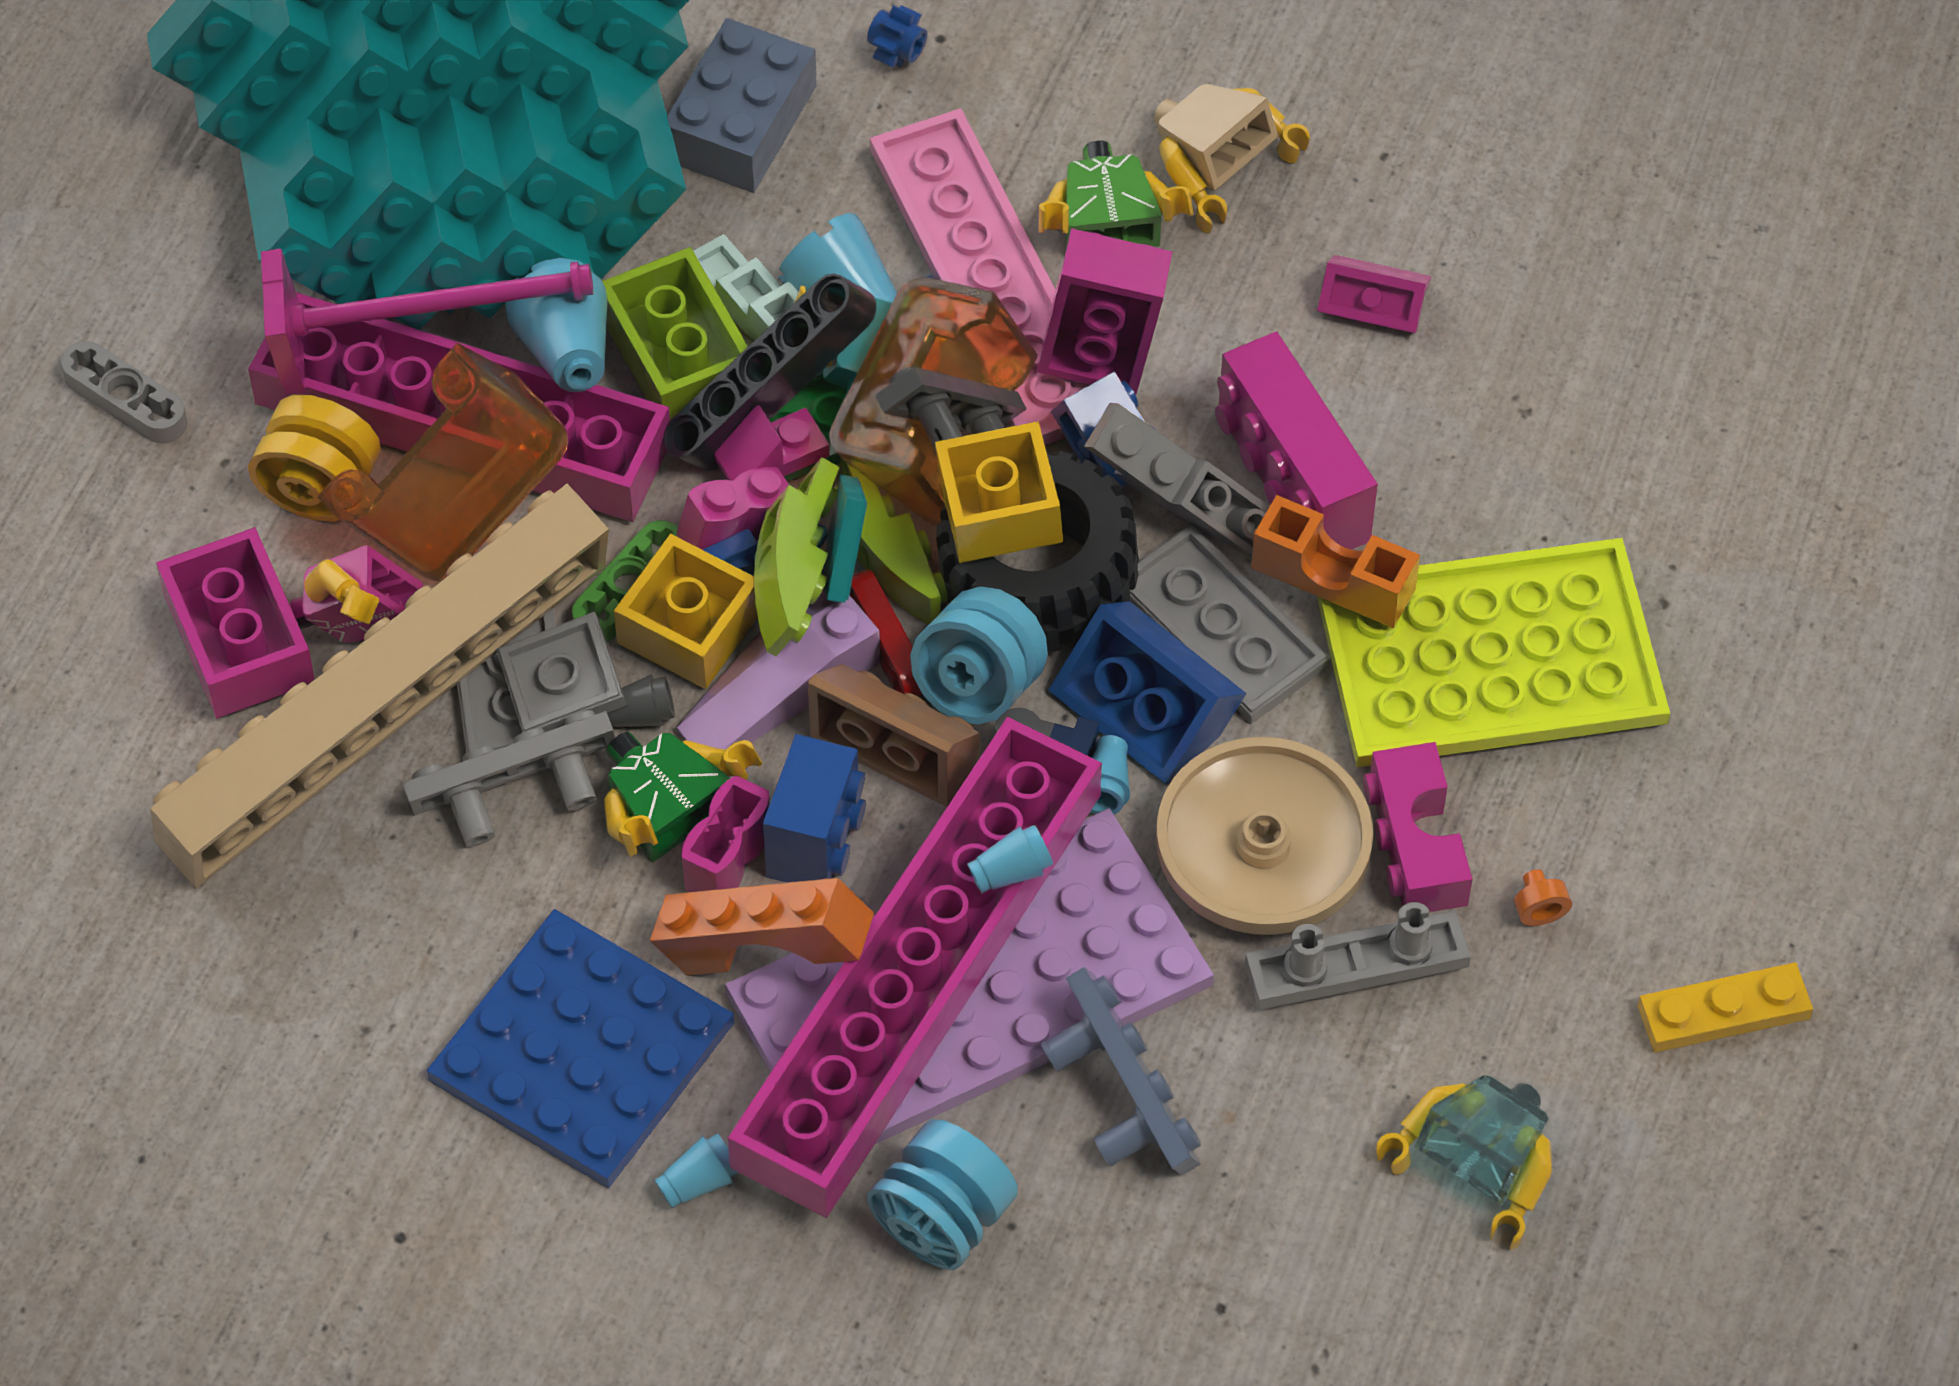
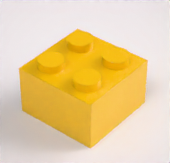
(999, 492)
(687, 611)

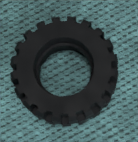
(1070, 593)

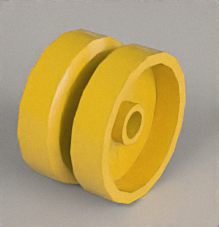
(306, 449)

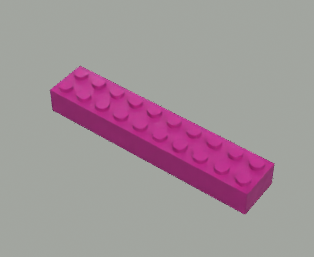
(913, 976)

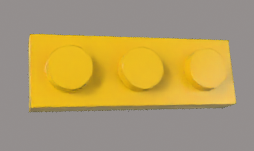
(1725, 1007)

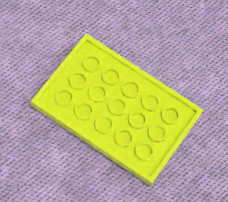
(1500, 654)

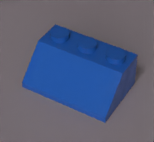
(1146, 689)

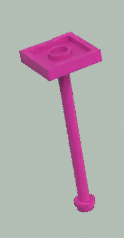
(289, 320)

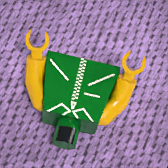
(666, 788)

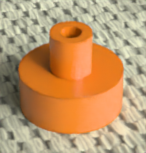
(1542, 899)

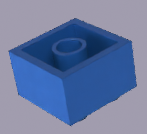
(813, 811)

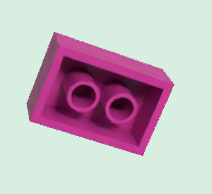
(1104, 309)
(235, 622)

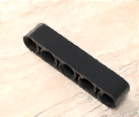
(772, 367)

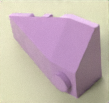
(769, 690)

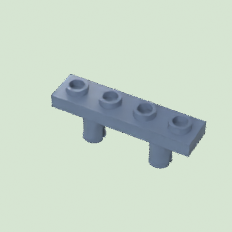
(1150, 1091)

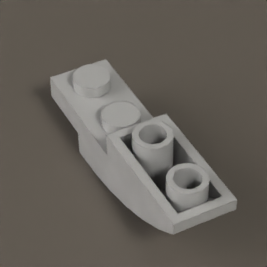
(1176, 479)

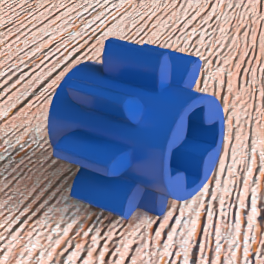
(897, 36)

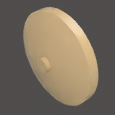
(1264, 835)

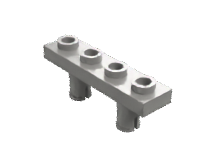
(488, 768)
(1357, 959)

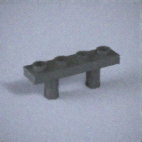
(948, 403)

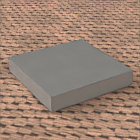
(561, 674)

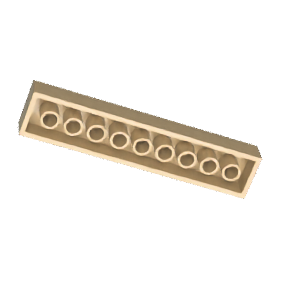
(378, 684)

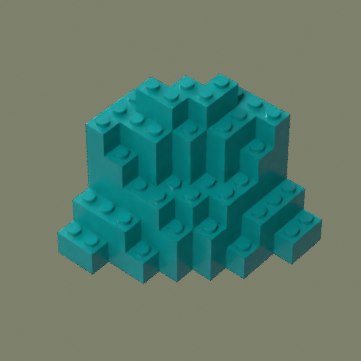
(435, 133)

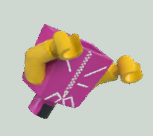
(353, 593)

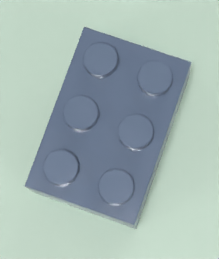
(741, 104)

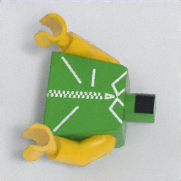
(1112, 198)

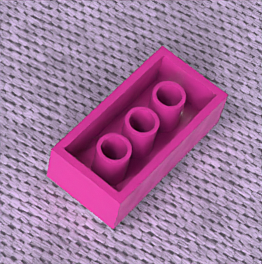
(1294, 439)

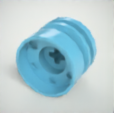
(942, 1194)

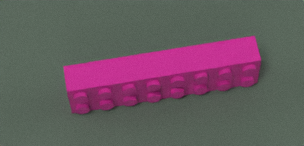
(387, 376)

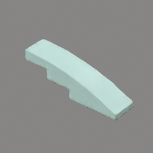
(745, 287)

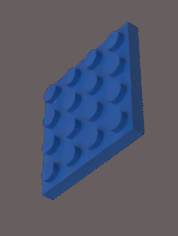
(581, 1048)

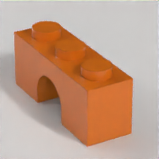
(1298, 551)

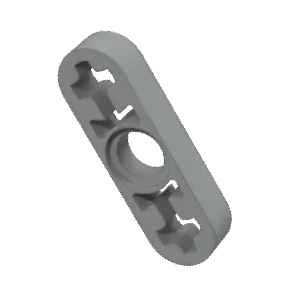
(130, 411)

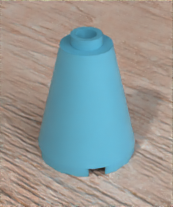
(841, 251)
(563, 332)

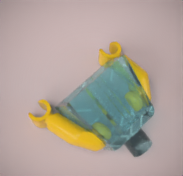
(1485, 1138)

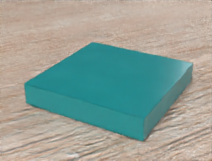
(844, 538)

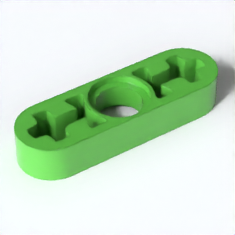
(630, 560)

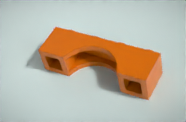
(808, 918)

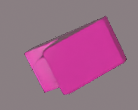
(784, 444)

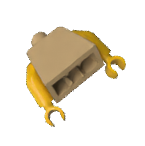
(1218, 134)

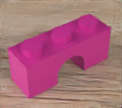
(1424, 867)

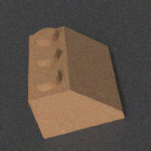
(893, 731)

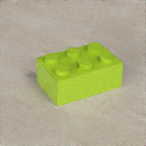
(671, 328)

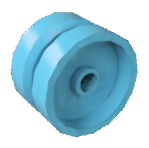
(979, 655)

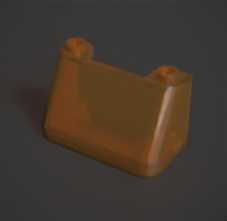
(939, 330)
(461, 472)

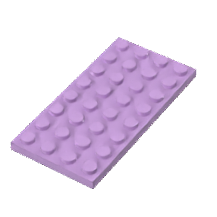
(1090, 913)

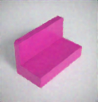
(1373, 293)

